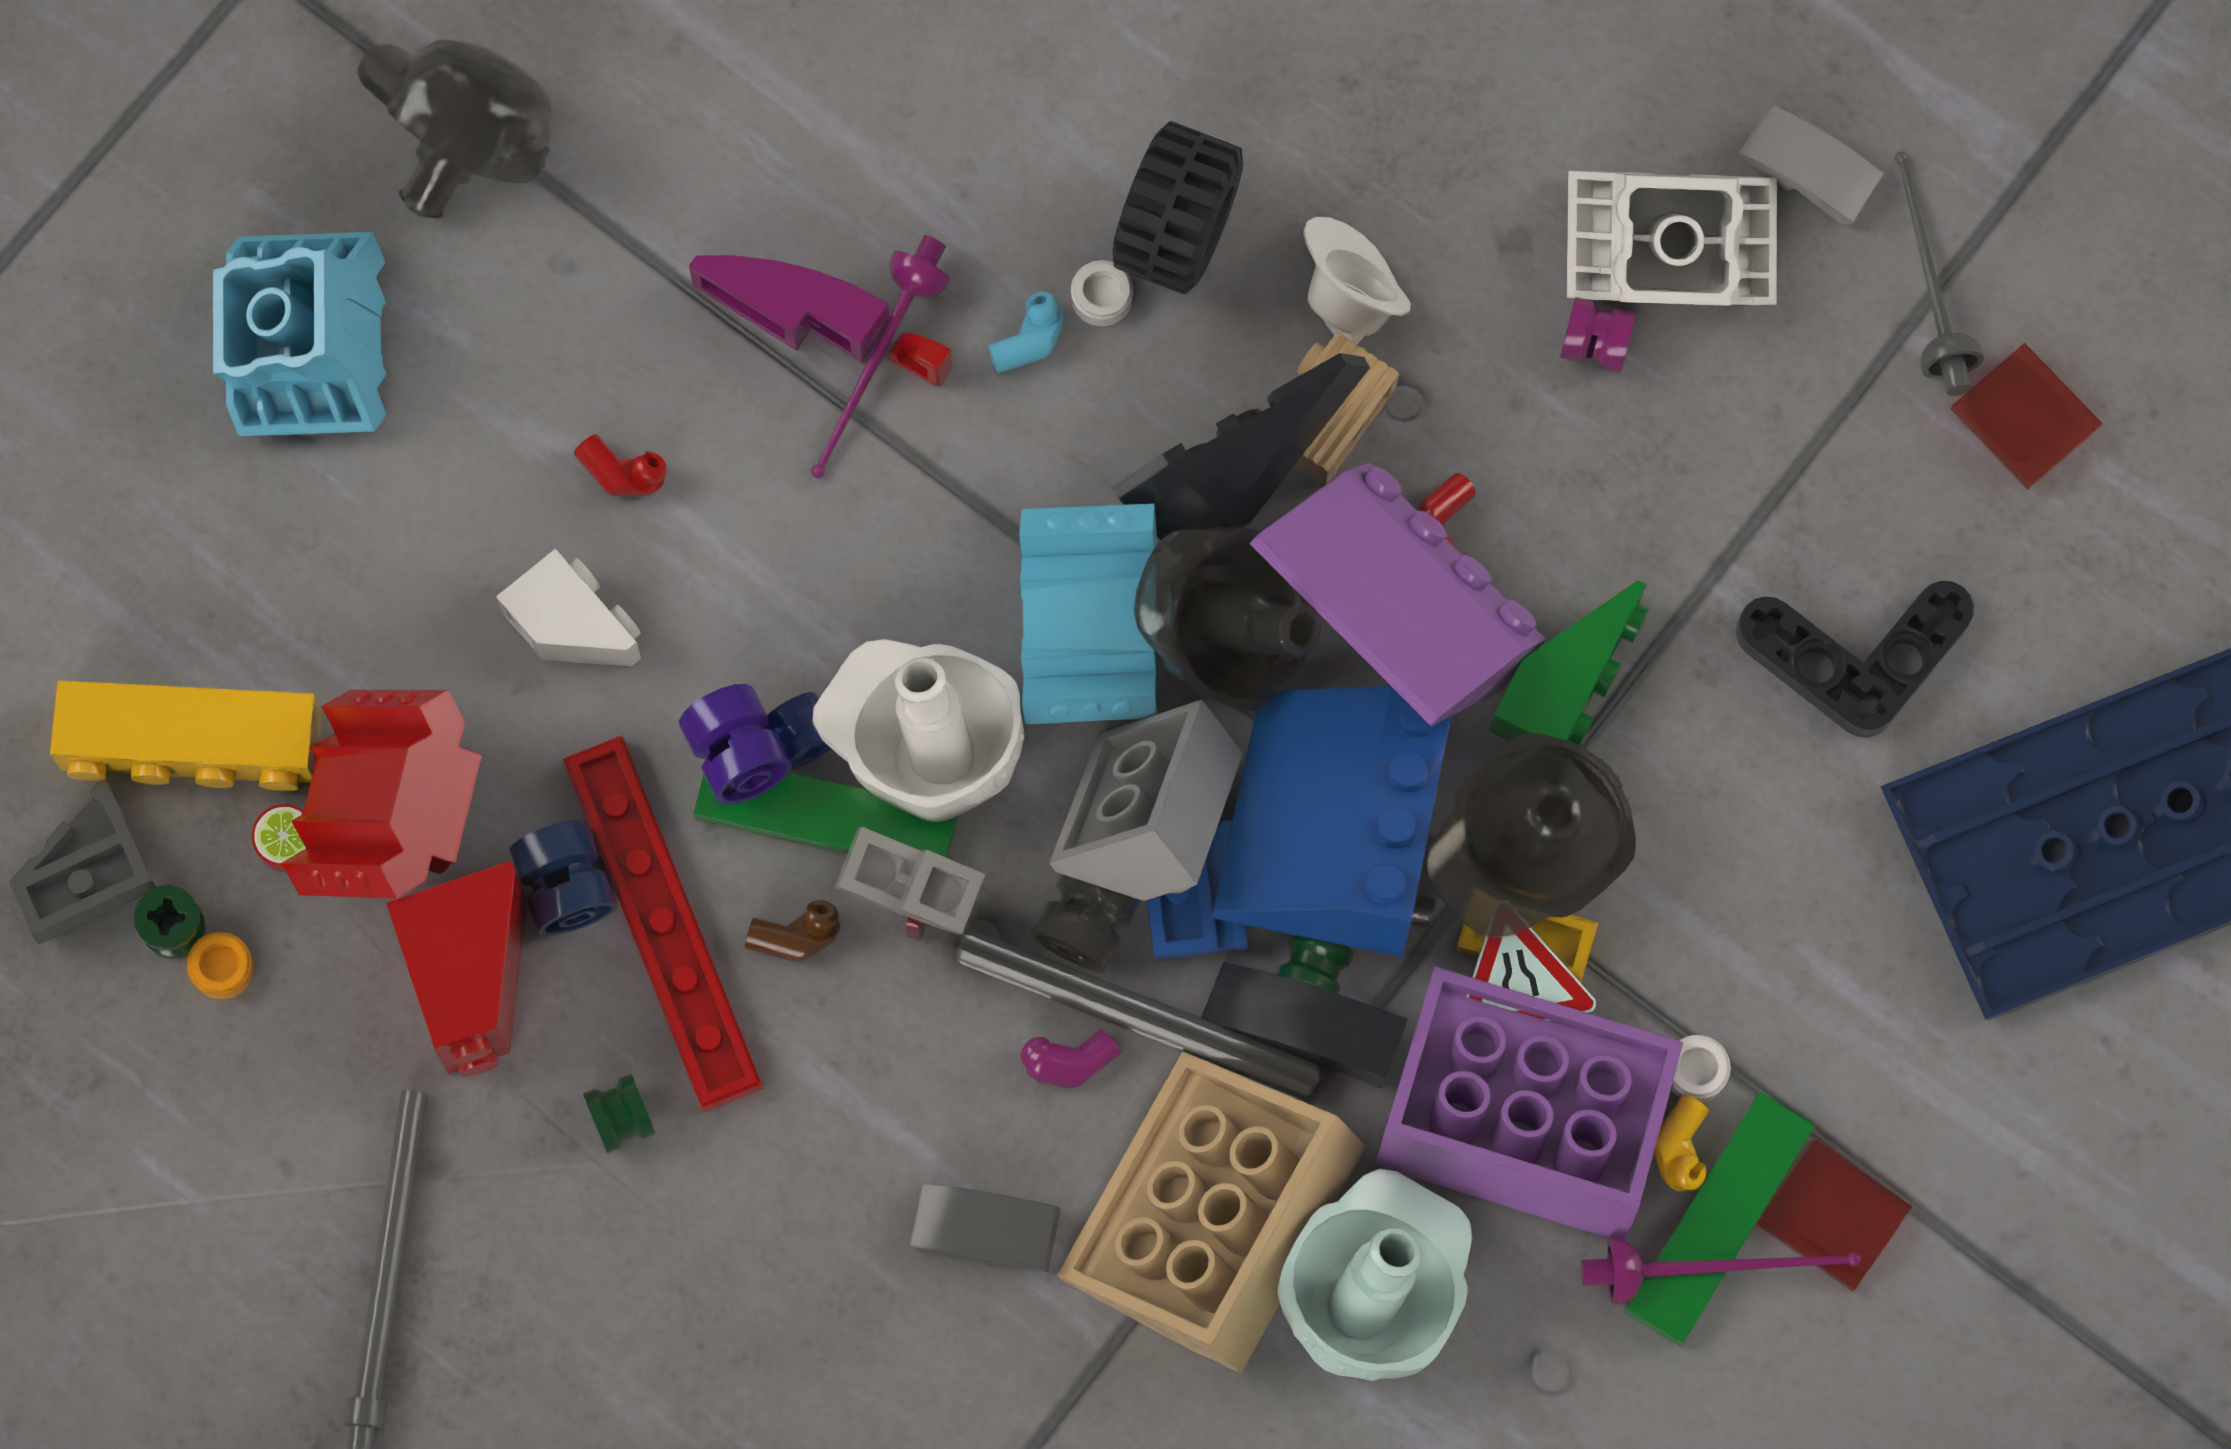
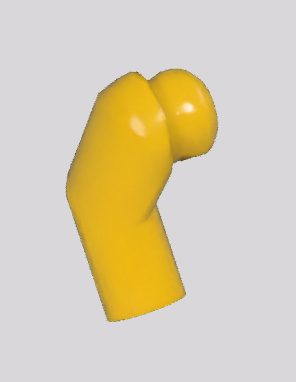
(1674, 1147)

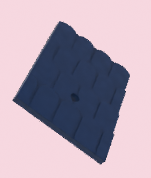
(2066, 839)

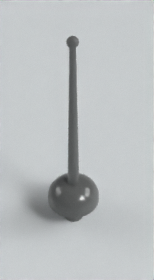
(1951, 353)

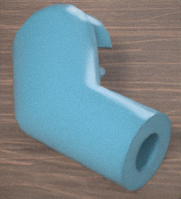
(1036, 336)

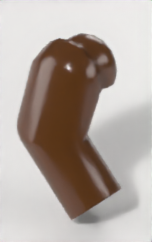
(800, 938)

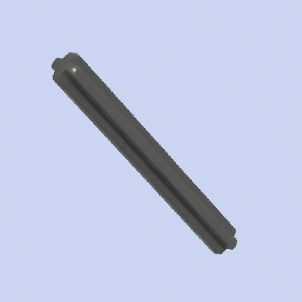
(1138, 1013)

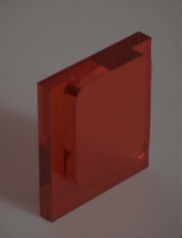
(2026, 416)
(1834, 1211)

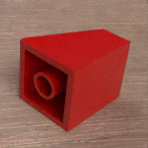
(465, 963)

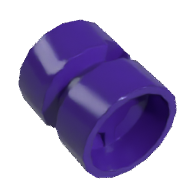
(737, 749)

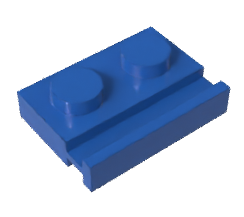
(1183, 922)

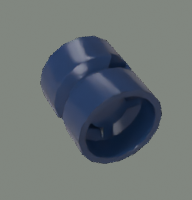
(557, 856)

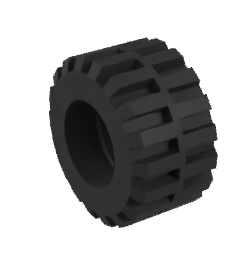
(1177, 207)

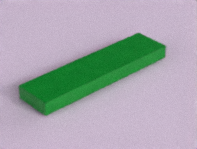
(823, 816)
(1721, 1216)

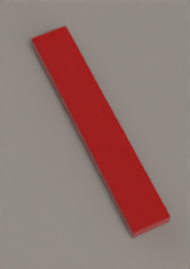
(663, 924)

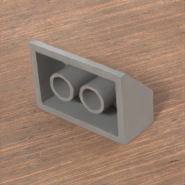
(1149, 804)

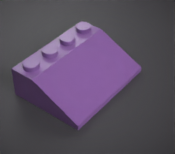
(1400, 592)
(1530, 1107)

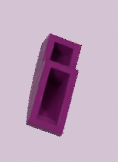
(793, 301)

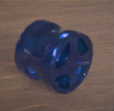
(796, 730)

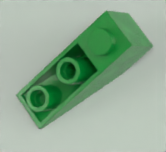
(1562, 675)

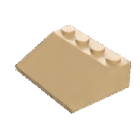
(1210, 1209)

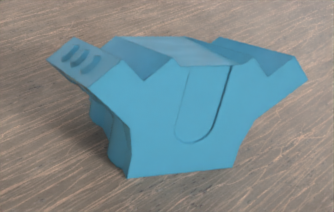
(300, 333)
(1078, 614)

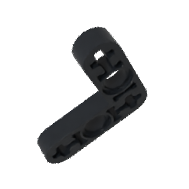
(1872, 676)

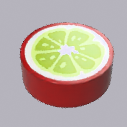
(275, 836)

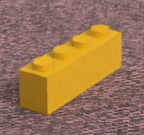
(185, 734)

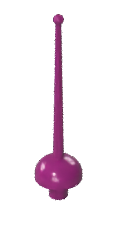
(916, 277)
(1625, 1270)

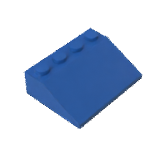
(1333, 817)

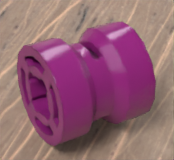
(1598, 334)

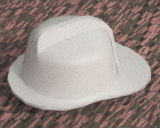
(1350, 280)

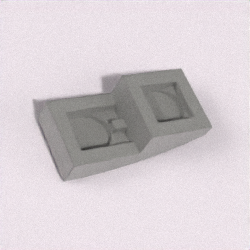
(1811, 163)
(909, 881)

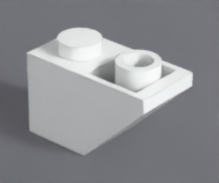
(564, 618)

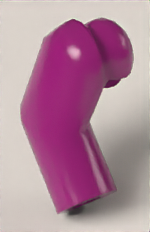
(1066, 1065)

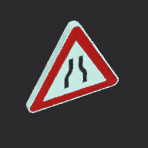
(1530, 968)

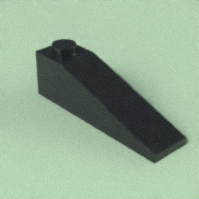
(1253, 453)

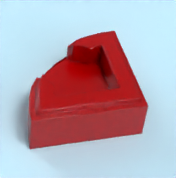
(922, 357)

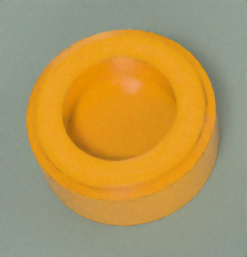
(220, 965)

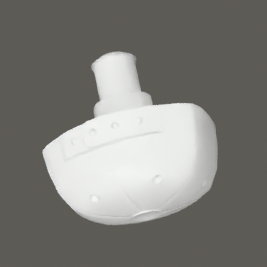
(923, 726)

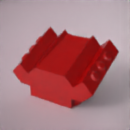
(384, 795)

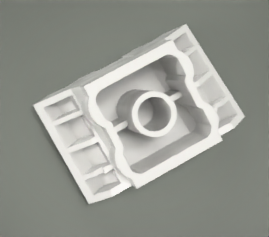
(1672, 238)

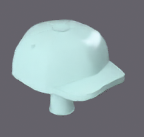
(1377, 1278)

